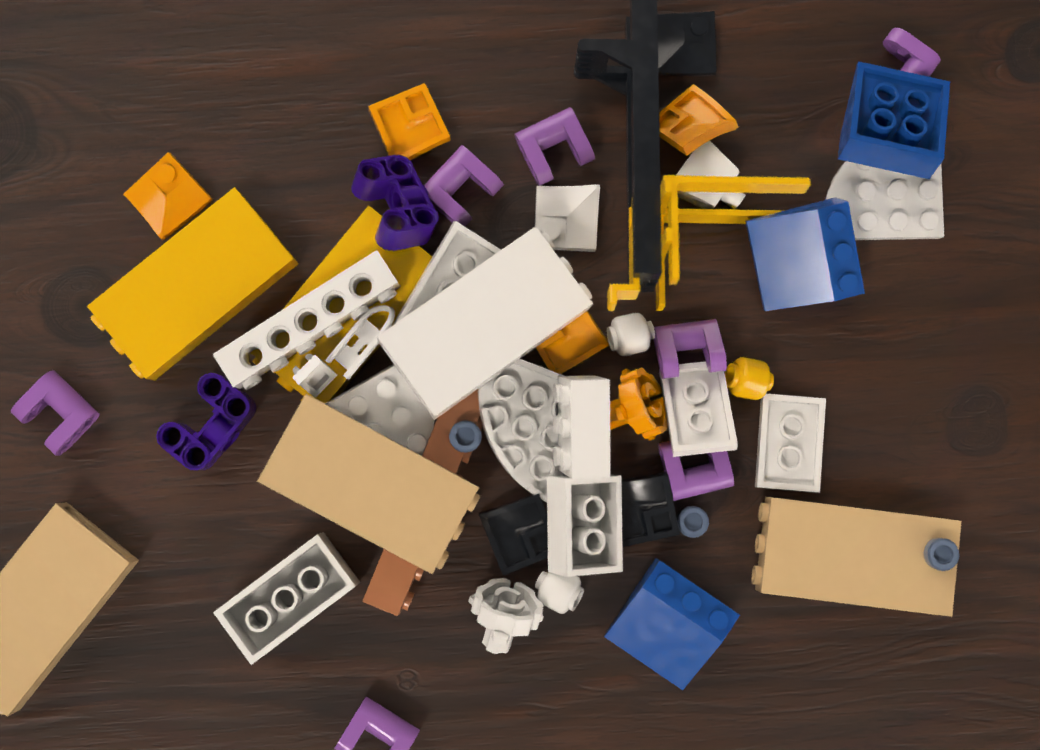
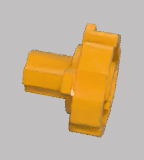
(635, 404)

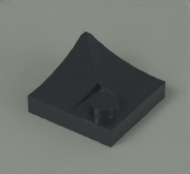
(687, 44)
(647, 509)
(517, 533)

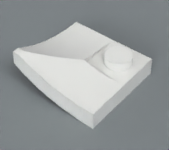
(568, 216)

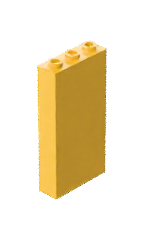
(357, 243)
(191, 286)

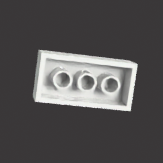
(286, 597)

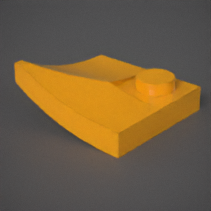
(693, 120)
(409, 123)
(167, 196)
(572, 344)

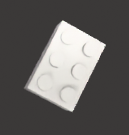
(582, 426)
(584, 525)

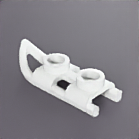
(367, 335)

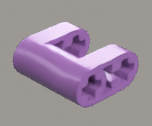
(915, 54)
(548, 133)
(451, 177)
(689, 336)
(73, 408)
(698, 479)
(381, 724)

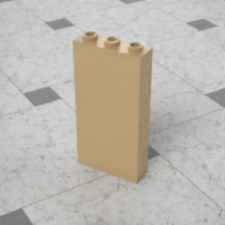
(369, 484)
(852, 556)
(52, 596)

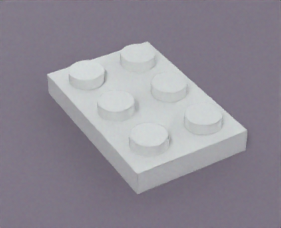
(698, 411)
(790, 443)

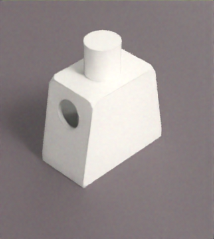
(710, 161)

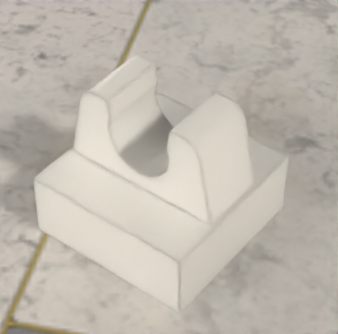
(314, 375)

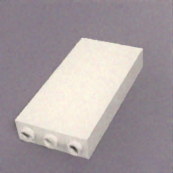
(485, 321)

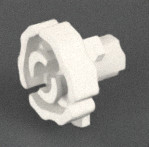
(502, 615)

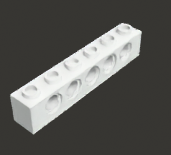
(235, 356)

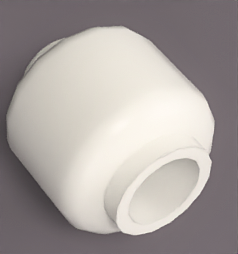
(630, 334)
(559, 592)

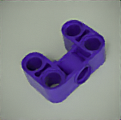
(411, 212)
(217, 433)

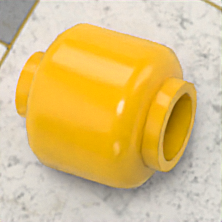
(749, 378)

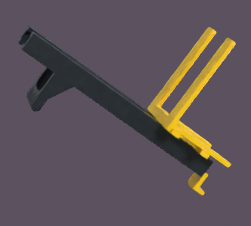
(645, 196)

